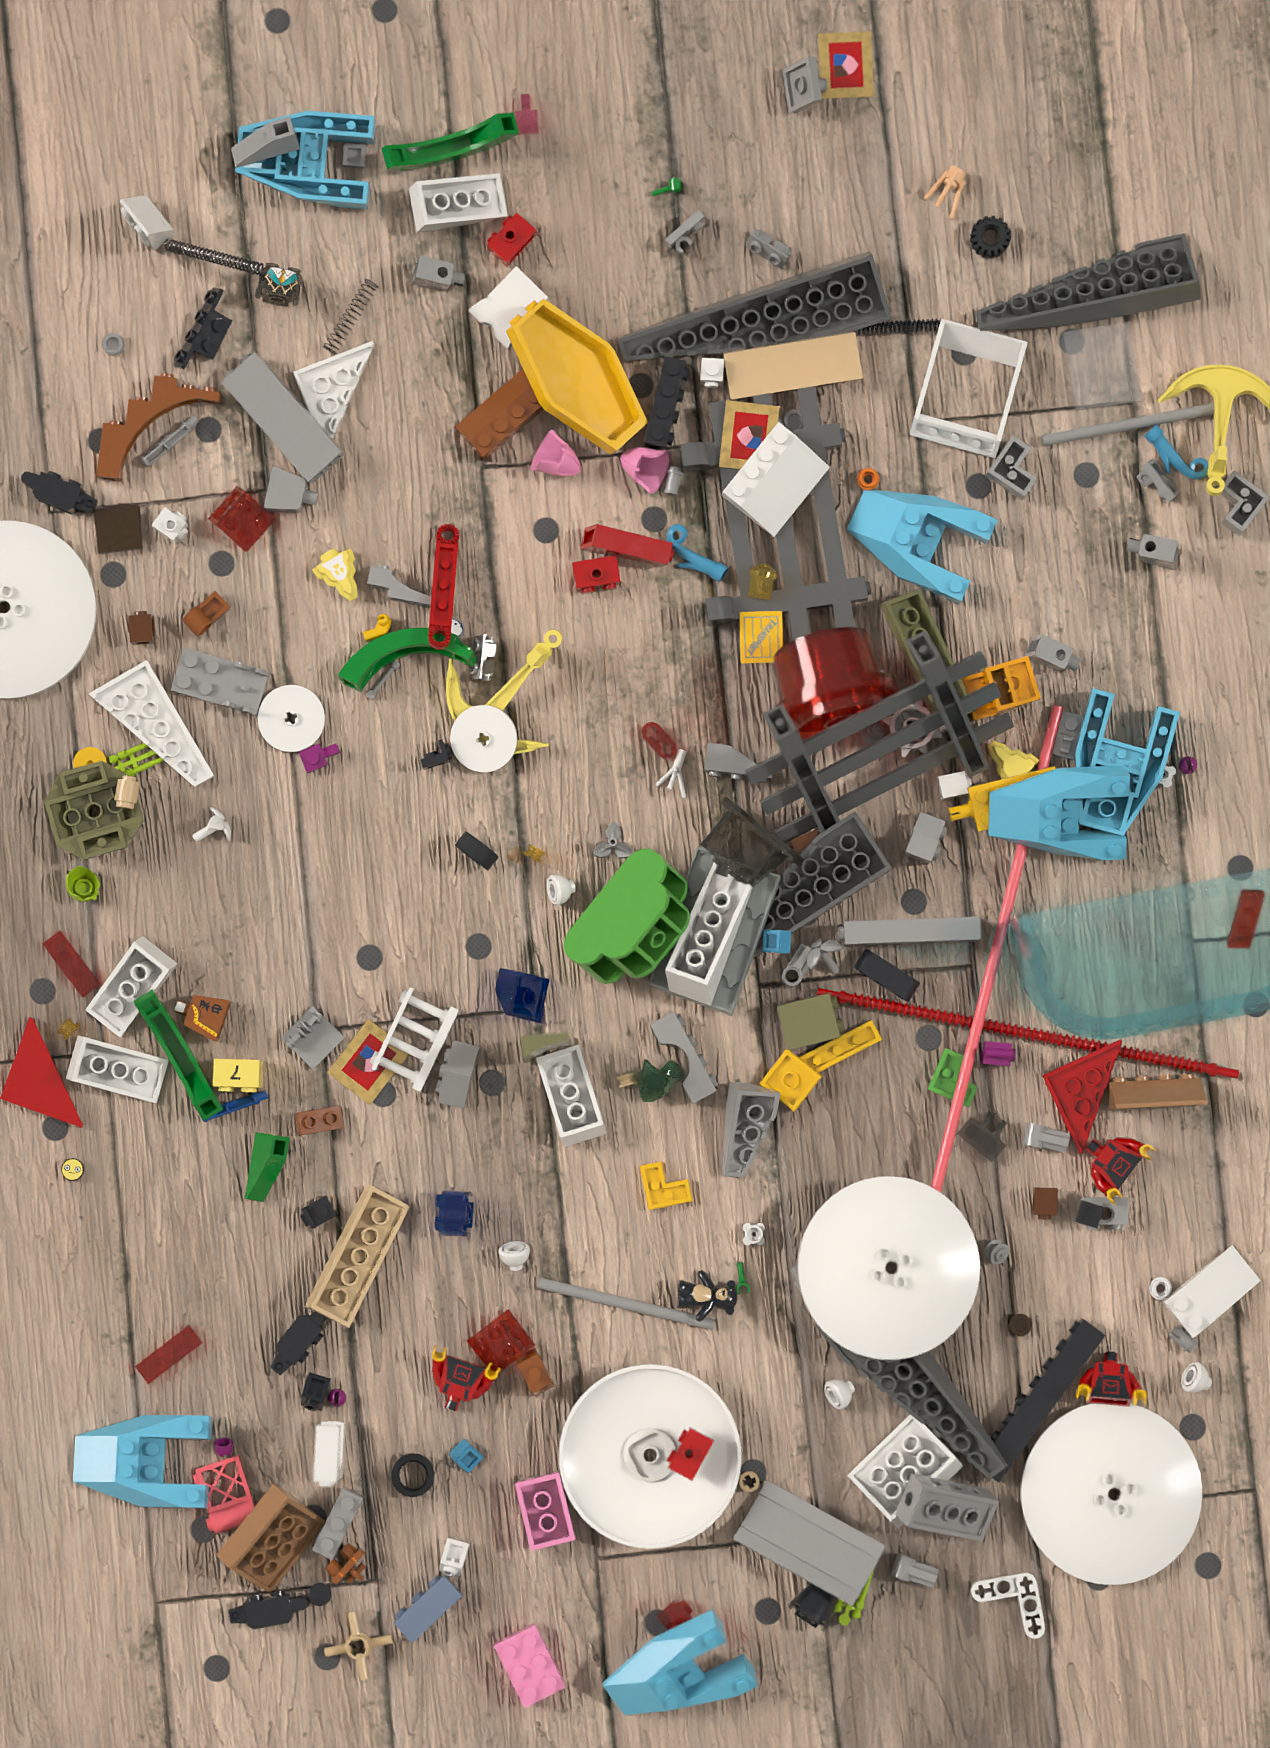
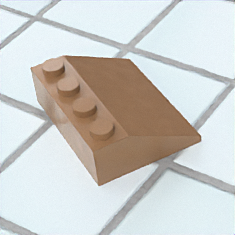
(1155, 1093)
(271, 1538)

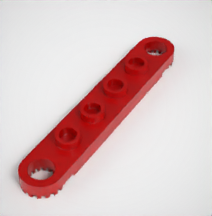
(443, 586)

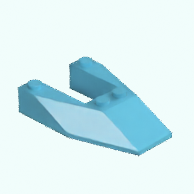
(303, 170)
(906, 531)
(1143, 764)
(1046, 811)
(130, 1460)
(668, 1678)

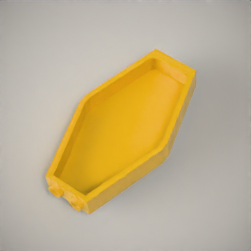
(576, 375)

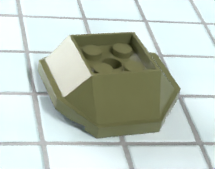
(69, 809)

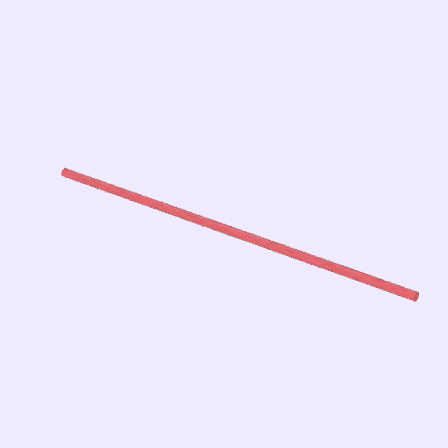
(990, 974)

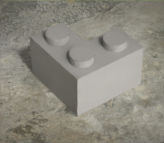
(1007, 469)
(1247, 502)
(925, 838)
(457, 1074)

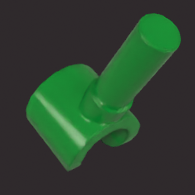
(674, 187)
(741, 1278)

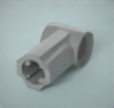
(798, 965)
(1039, 1136)
(909, 1569)

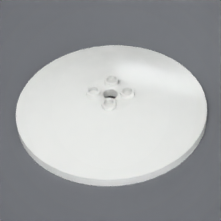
(48, 613)
(846, 1274)
(1069, 1485)
(638, 1498)

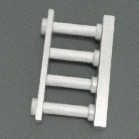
(427, 1057)

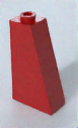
(626, 545)

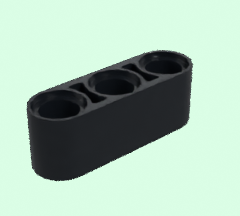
(886, 975)

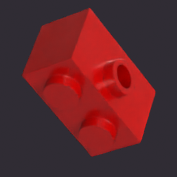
(511, 239)
(596, 574)
(690, 1453)

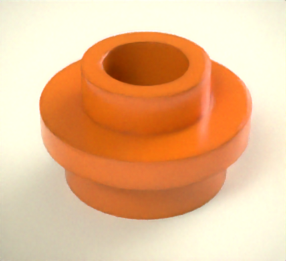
(868, 472)

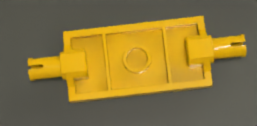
(979, 797)

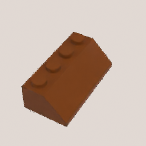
(500, 416)

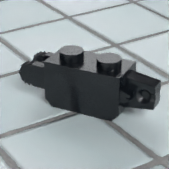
(58, 493)
(297, 1340)
(268, 1611)

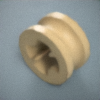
(627, 1080)
(745, 1487)

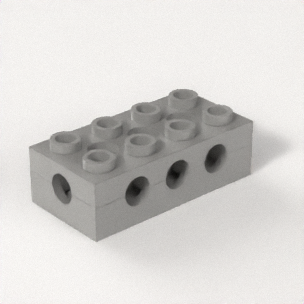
(947, 1507)

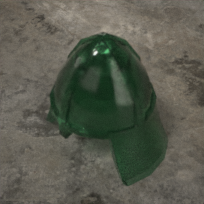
(656, 1083)

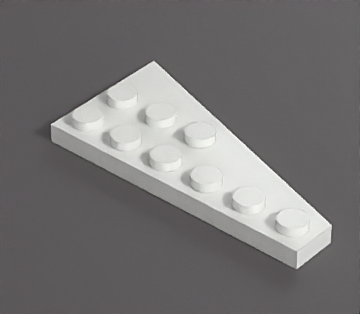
(147, 711)

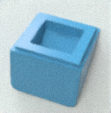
(776, 941)
(466, 1455)

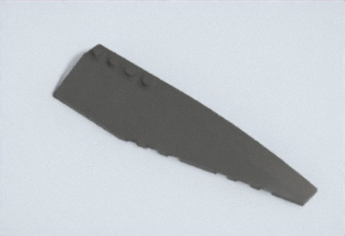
(802, 307)

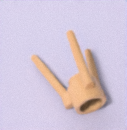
(951, 179)

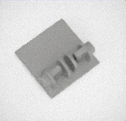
(312, 1037)

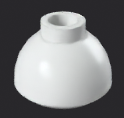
(559, 889)
(514, 1254)
(1195, 1378)
(839, 1393)

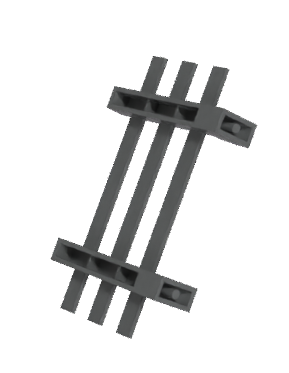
(794, 597)
(950, 712)

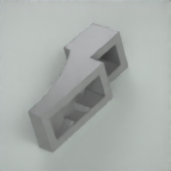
(383, 578)

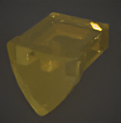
(761, 581)

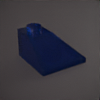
(521, 994)

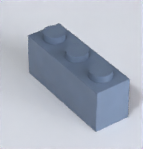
(427, 1607)

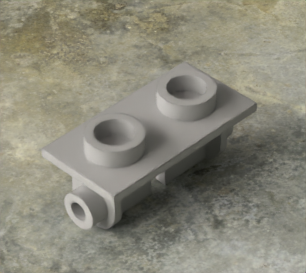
(760, 244)
(483, 647)

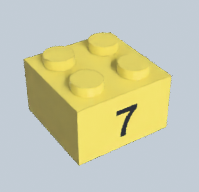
(237, 1074)

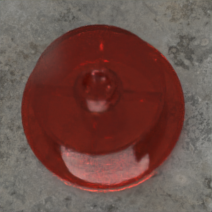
(830, 678)

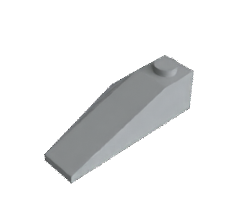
(747, 1118)

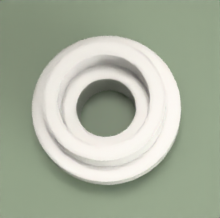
(1167, 1288)

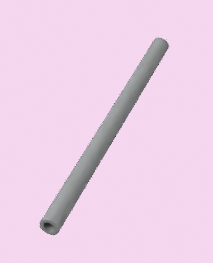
(1127, 424)
(624, 1303)

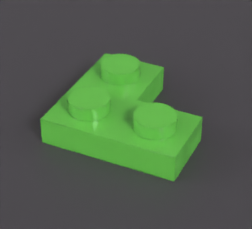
(945, 1077)

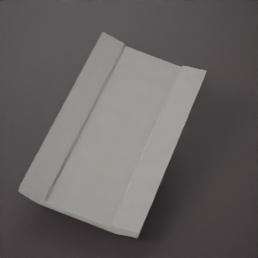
(809, 1543)

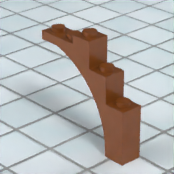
(119, 438)

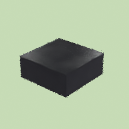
(1089, 1214)

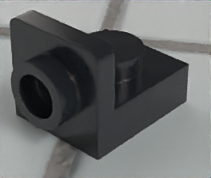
(433, 759)
(318, 1212)
(315, 1392)

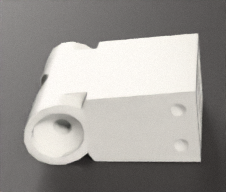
(506, 302)

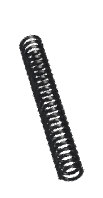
(215, 257)
(889, 325)

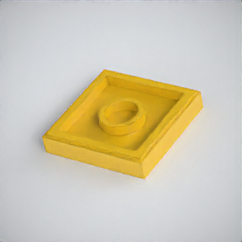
(792, 1079)

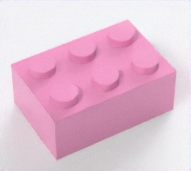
(545, 1510)
(529, 1665)

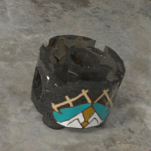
(279, 285)

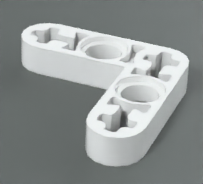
(1015, 1590)

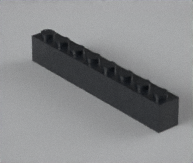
(1045, 1391)

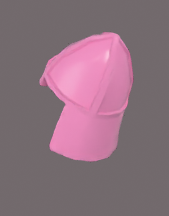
(555, 457)
(646, 466)

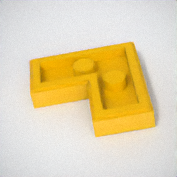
(660, 1193)

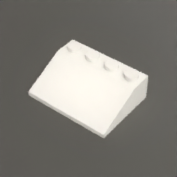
(775, 479)
(890, 1465)

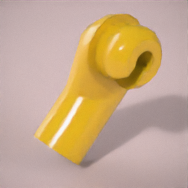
(381, 628)

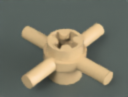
(353, 1652)

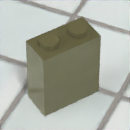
(810, 1020)

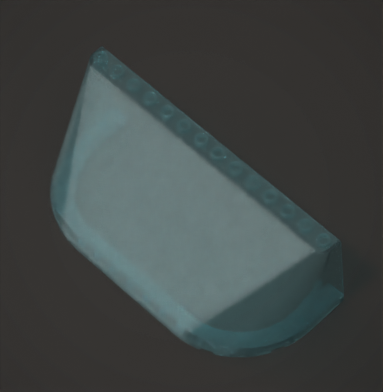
(1145, 959)

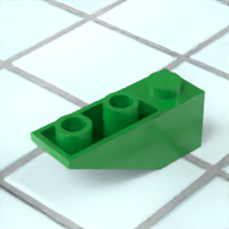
(266, 1162)

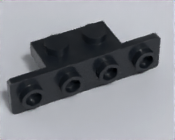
(206, 332)

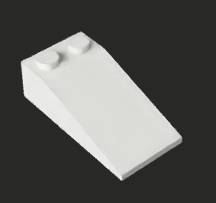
(457, 201)
(138, 972)
(117, 1069)
(571, 1095)
(1211, 1291)

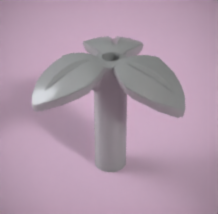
(604, 849)
(821, 951)

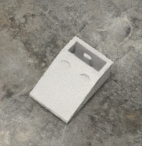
(146, 220)

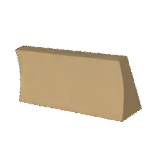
(792, 365)
(357, 1256)

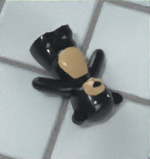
(707, 1295)

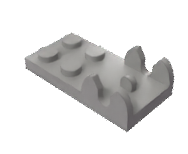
(220, 681)

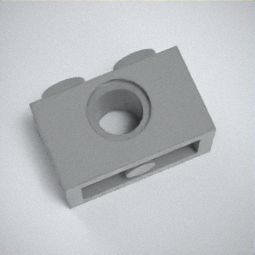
(1118, 1212)

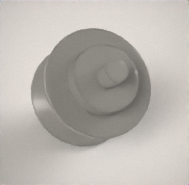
(872, 733)
(996, 1251)

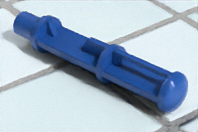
(241, 1103)

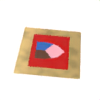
(846, 64)
(744, 431)
(354, 1064)

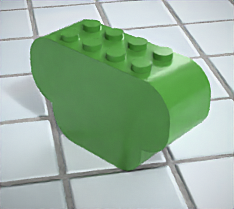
(631, 920)

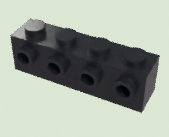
(665, 404)

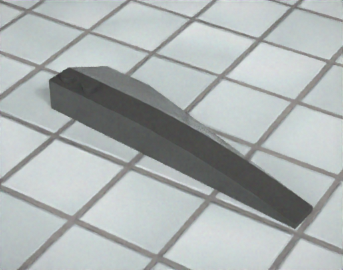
(1131, 282)
(832, 870)
(932, 1399)

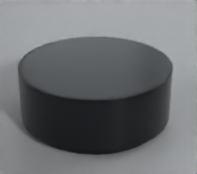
(320, 1594)

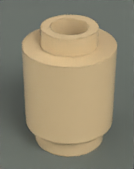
(127, 792)

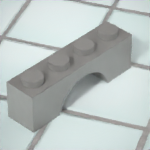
(670, 1031)

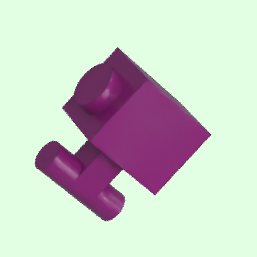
(998, 1053)

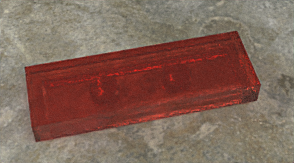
(1245, 918)
(71, 963)
(168, 1354)

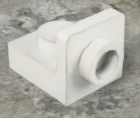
(453, 1557)

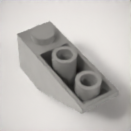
(267, 142)
(727, 760)

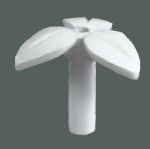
(215, 823)

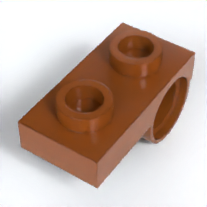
(206, 614)
(319, 1120)

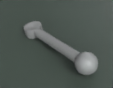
(372, 693)

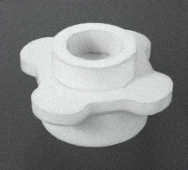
(1169, 772)
(758, 1229)

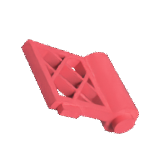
(231, 1513)

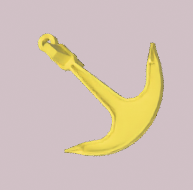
(1224, 385)
(501, 699)

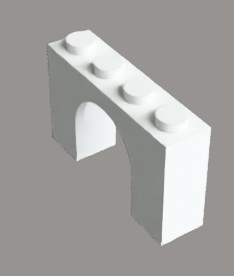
(329, 1452)

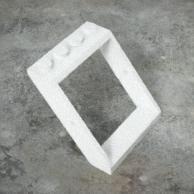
(982, 345)

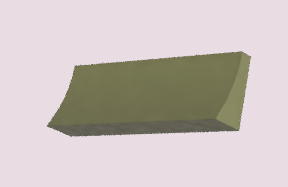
(909, 617)
(538, 1044)

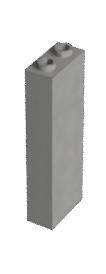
(282, 417)
(910, 931)

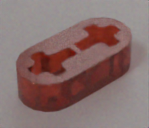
(663, 736)

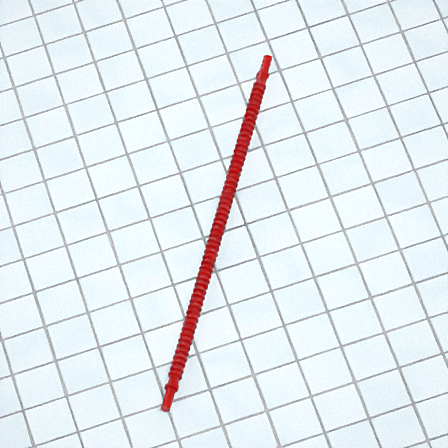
(1211, 1069)

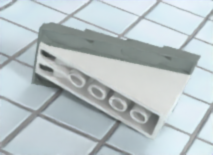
(721, 936)

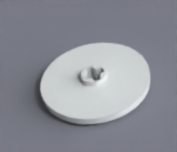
(274, 712)
(491, 723)

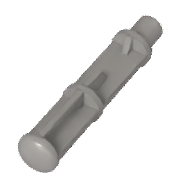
(169, 441)

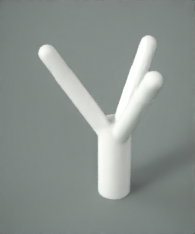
(675, 771)

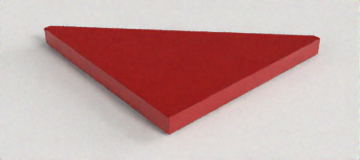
(36, 1080)
(1080, 1089)

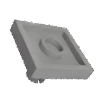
(803, 85)

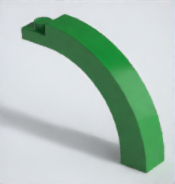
(452, 146)
(395, 645)
(179, 1054)

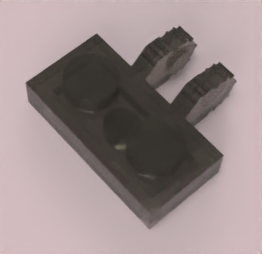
(981, 1138)

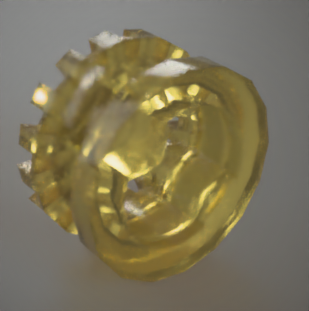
(534, 852)
(67, 1028)

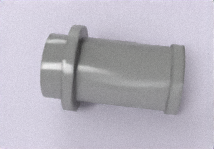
(673, 480)
(1183, 1339)

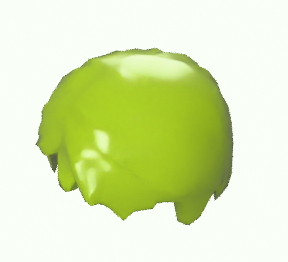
(82, 884)

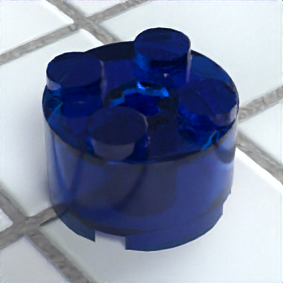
(454, 1213)

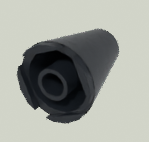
(814, 1606)

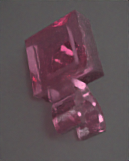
(526, 119)

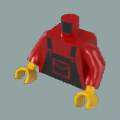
(1115, 1163)
(460, 1378)
(1110, 1384)

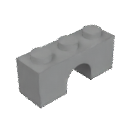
(338, 1523)

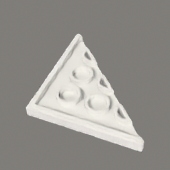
(331, 383)

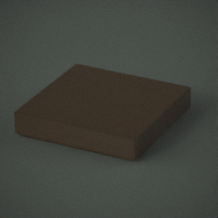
(118, 529)

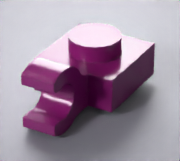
(315, 757)

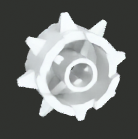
(911, 714)

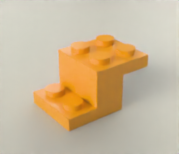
(1015, 684)

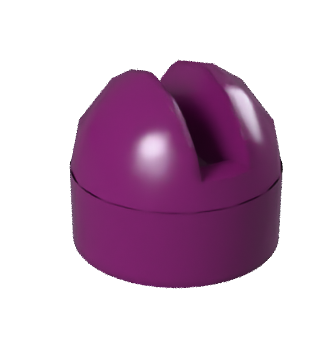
(1183, 765)
(342, 1397)
(223, 1446)

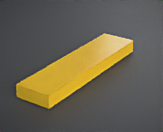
(842, 1047)

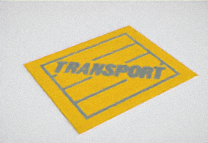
(760, 636)

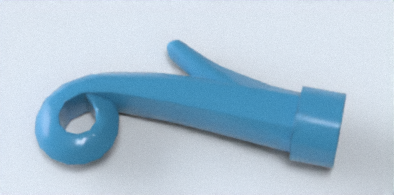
(1169, 455)
(694, 560)

